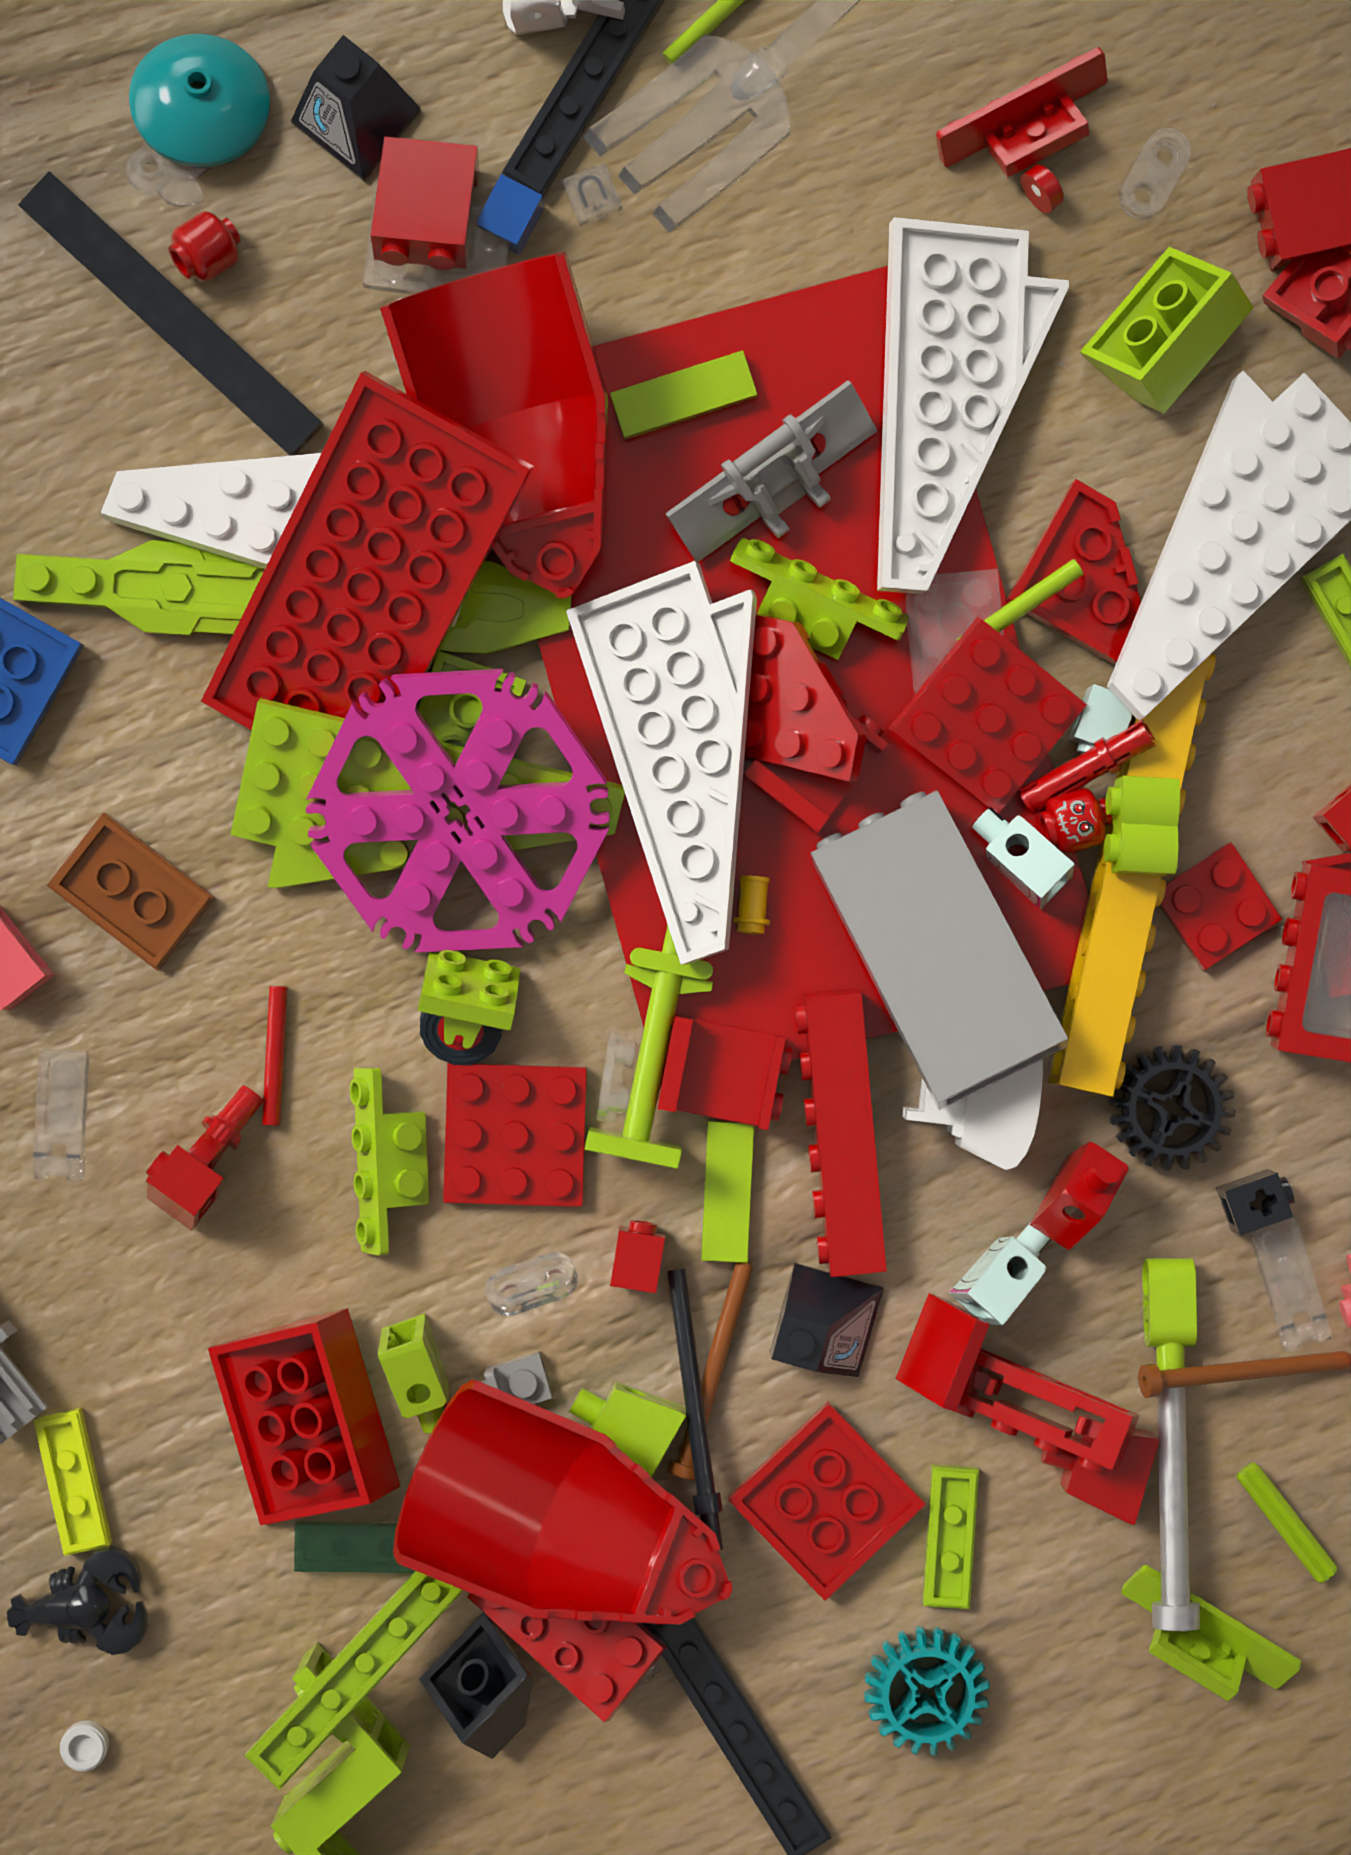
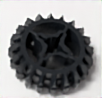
(1208, 1123)

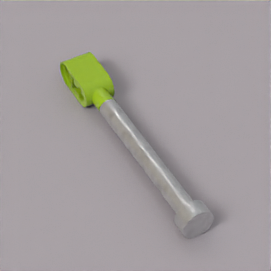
(1171, 1327)

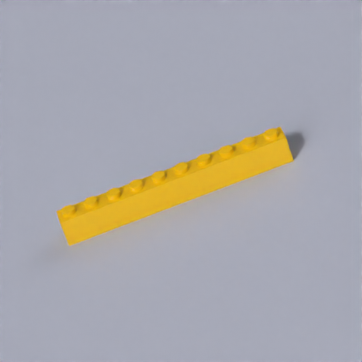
(1120, 915)

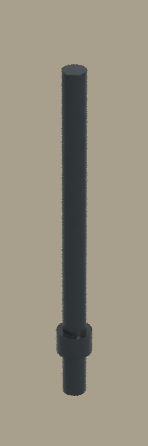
(707, 1501)

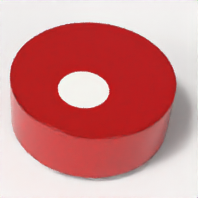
(1042, 188)

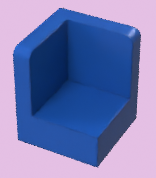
(511, 213)

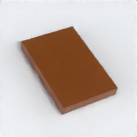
(131, 891)

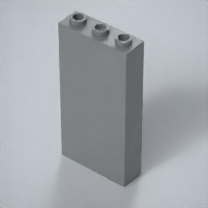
(938, 948)

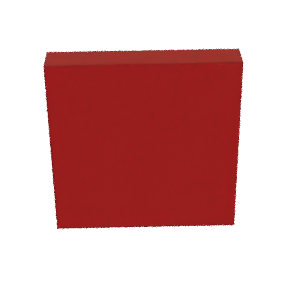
(942, 1352)

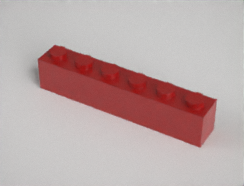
(843, 1132)

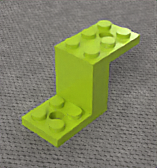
(345, 1781)

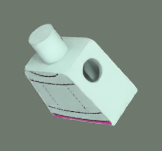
(1037, 872)
(988, 1287)

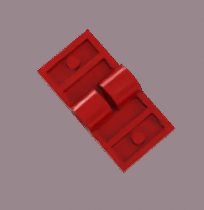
(592, 1659)

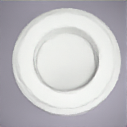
(84, 1745)

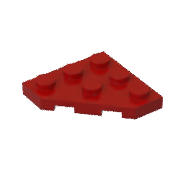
(1105, 599)
(798, 706)

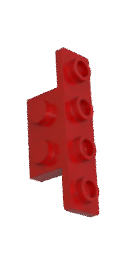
(1029, 120)

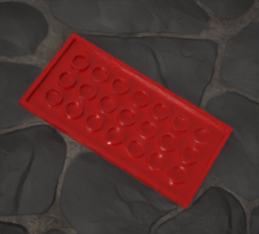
(369, 558)

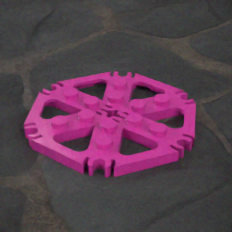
(477, 773)

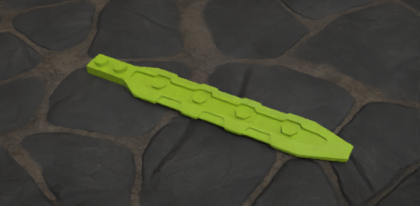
(191, 590)

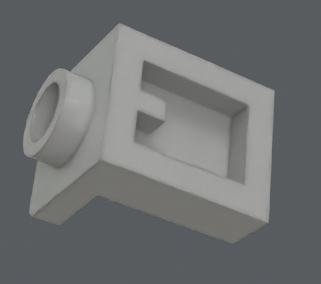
(521, 1377)

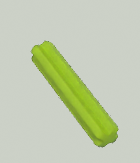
(1286, 1522)

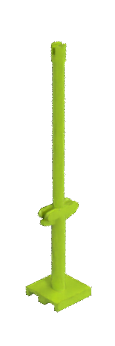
(668, 980)

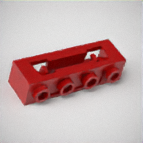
(1110, 1437)

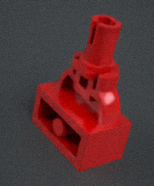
(185, 1180)

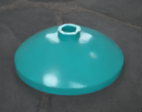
(199, 124)

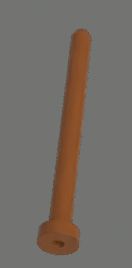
(716, 1360)
(1153, 1380)

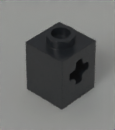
(1239, 1193)

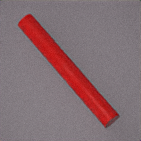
(274, 1055)

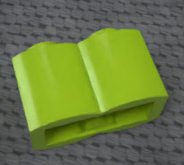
(1143, 826)

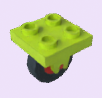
(466, 1005)

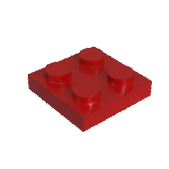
(1217, 906)

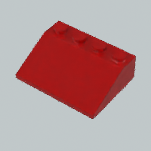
(304, 1418)

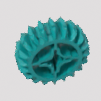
(938, 1676)

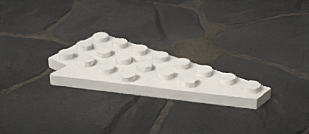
(956, 357)
(216, 506)
(1251, 518)
(675, 713)

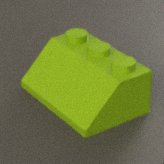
(1168, 328)

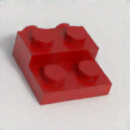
(1317, 298)

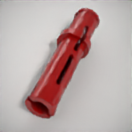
(1102, 758)

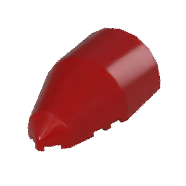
(521, 370)
(551, 1519)

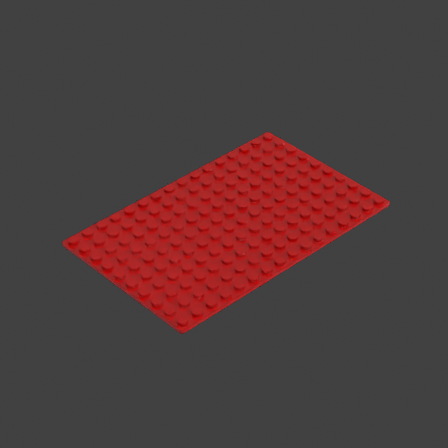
(797, 355)

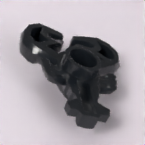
(85, 1605)

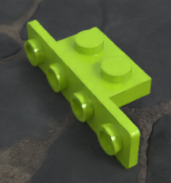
(821, 604)
(389, 1160)
(1218, 1649)

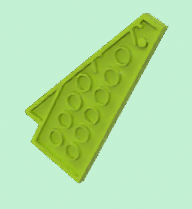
(284, 761)

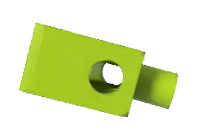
(414, 1370)
(633, 1420)

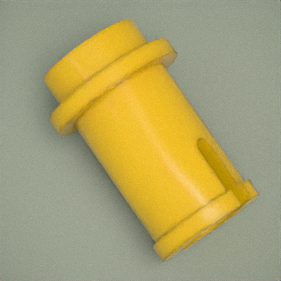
(752, 905)

